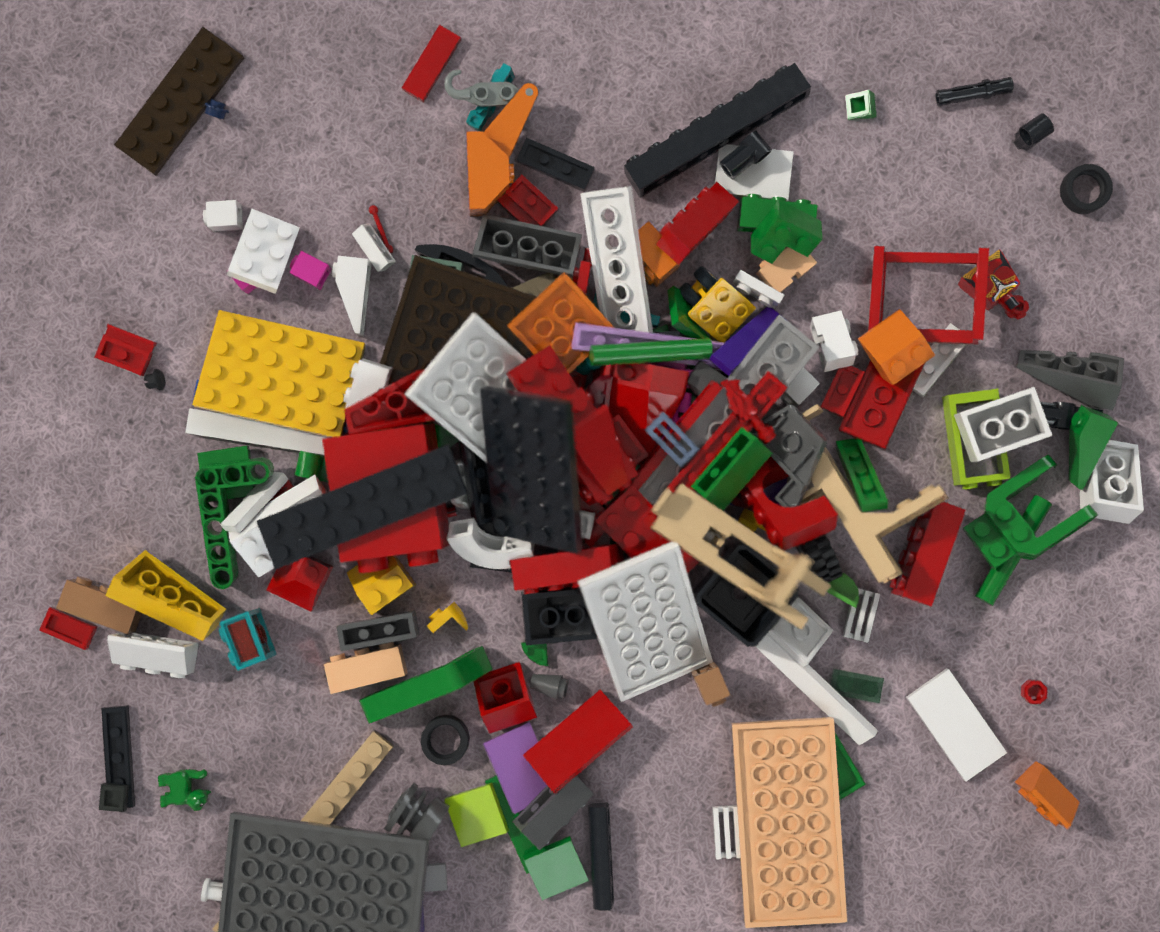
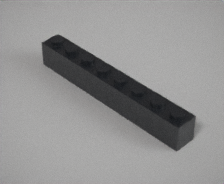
(721, 126)

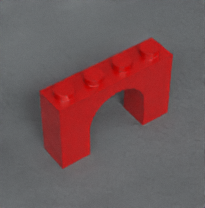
(786, 525)

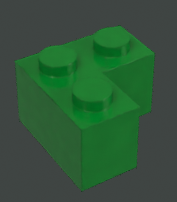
(783, 228)

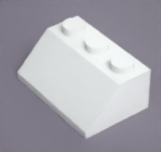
(153, 653)

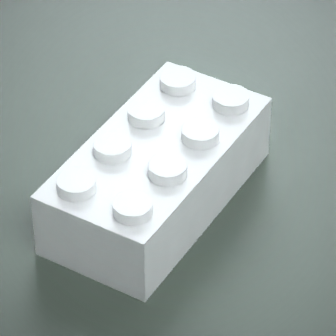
(250, 541)

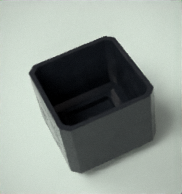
(746, 617)

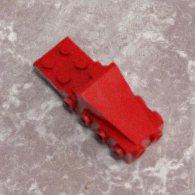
(599, 455)

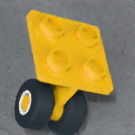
(719, 309)

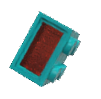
(247, 639)

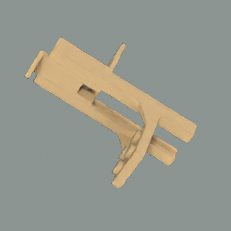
(864, 527)
(701, 531)

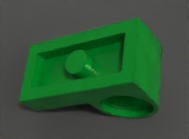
(311, 464)

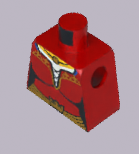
(1000, 283)

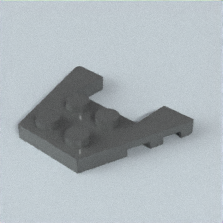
(796, 450)

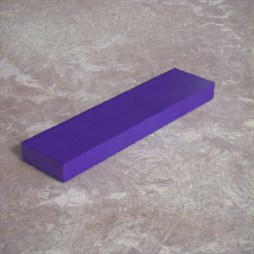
(737, 347)

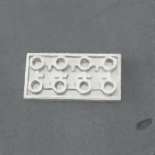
(956, 724)

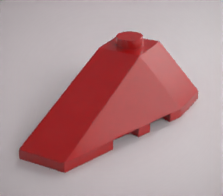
(386, 408)

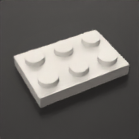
(263, 251)

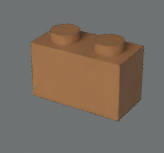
(711, 684)

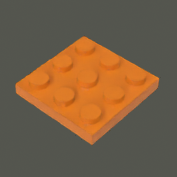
(552, 321)

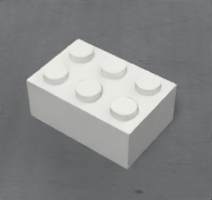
(1002, 425)

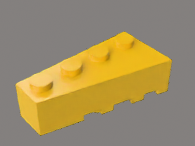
(165, 596)

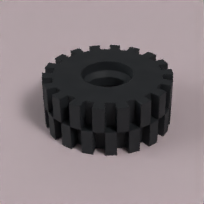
(823, 558)

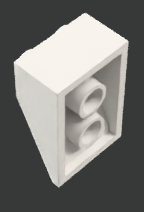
(1115, 484)

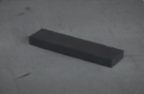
(118, 748)

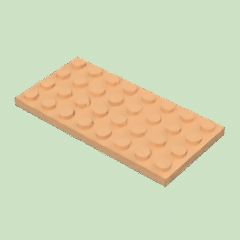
(789, 822)

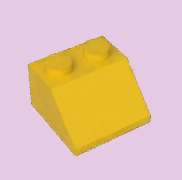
(381, 587)

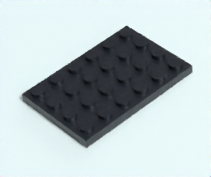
(532, 467)

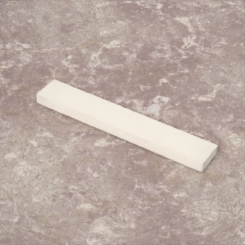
(250, 431)
(819, 691)

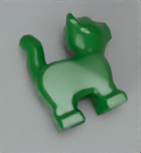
(180, 789)

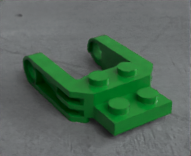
(1004, 532)

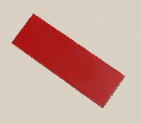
(431, 63)

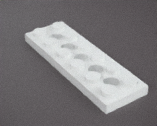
(627, 253)

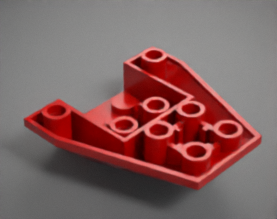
(642, 394)

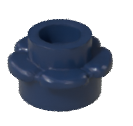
(216, 109)

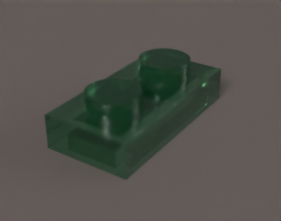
(857, 685)

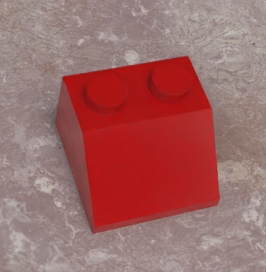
(504, 698)

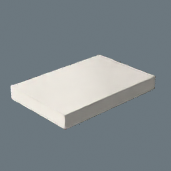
(766, 178)

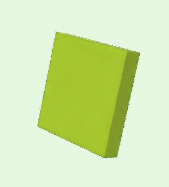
(476, 815)

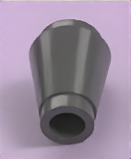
(550, 685)

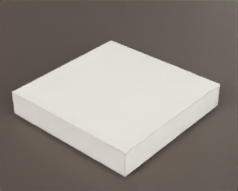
(804, 642)

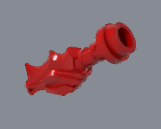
(742, 406)

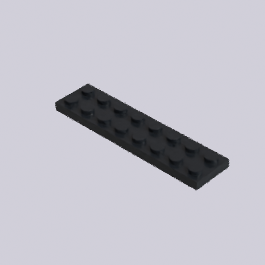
(362, 506)

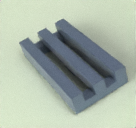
(656, 423)

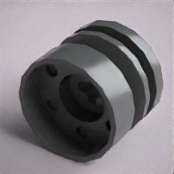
(415, 815)

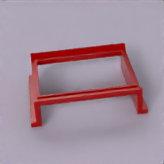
(981, 258)

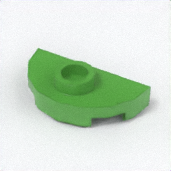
(845, 590)

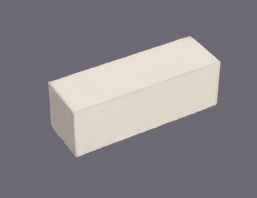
(373, 247)

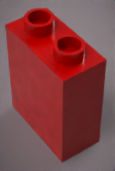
(364, 454)

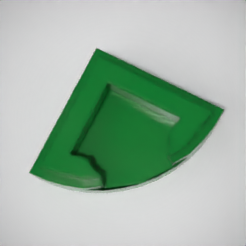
(536, 653)

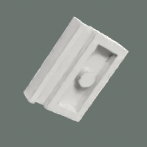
(751, 286)

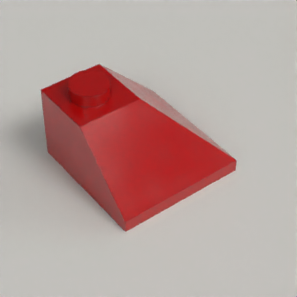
(301, 581)

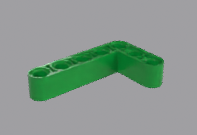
(209, 513)
(426, 685)

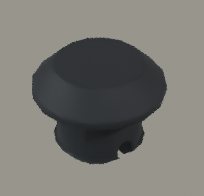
(155, 380)

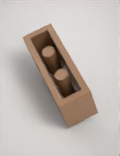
(90, 603)

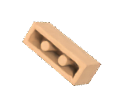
(365, 667)

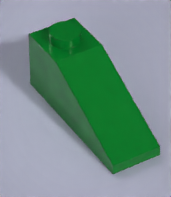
(1087, 441)

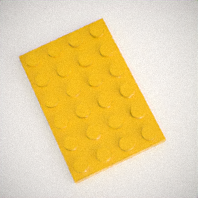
(277, 374)

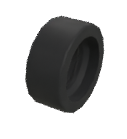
(1103, 180)
(429, 751)

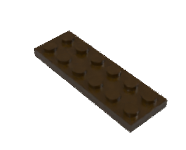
(179, 101)

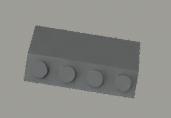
(527, 245)

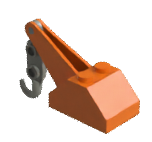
(490, 150)

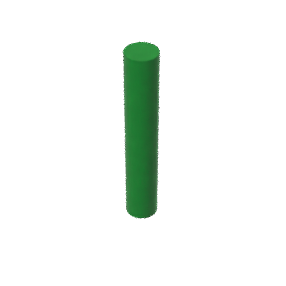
(650, 352)
(997, 578)

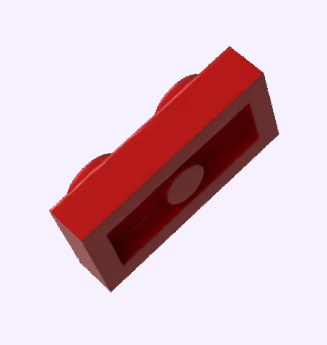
(842, 390)

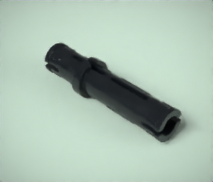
(984, 90)

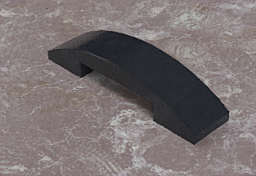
(458, 255)

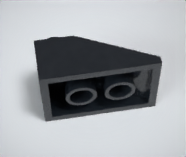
(556, 617)

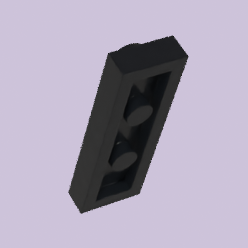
(555, 164)

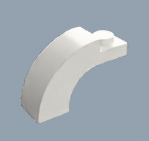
(484, 548)

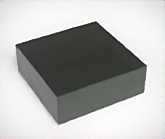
(113, 797)

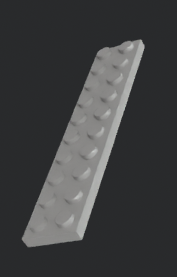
(779, 350)

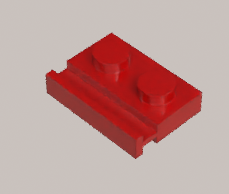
(527, 203)
(125, 350)

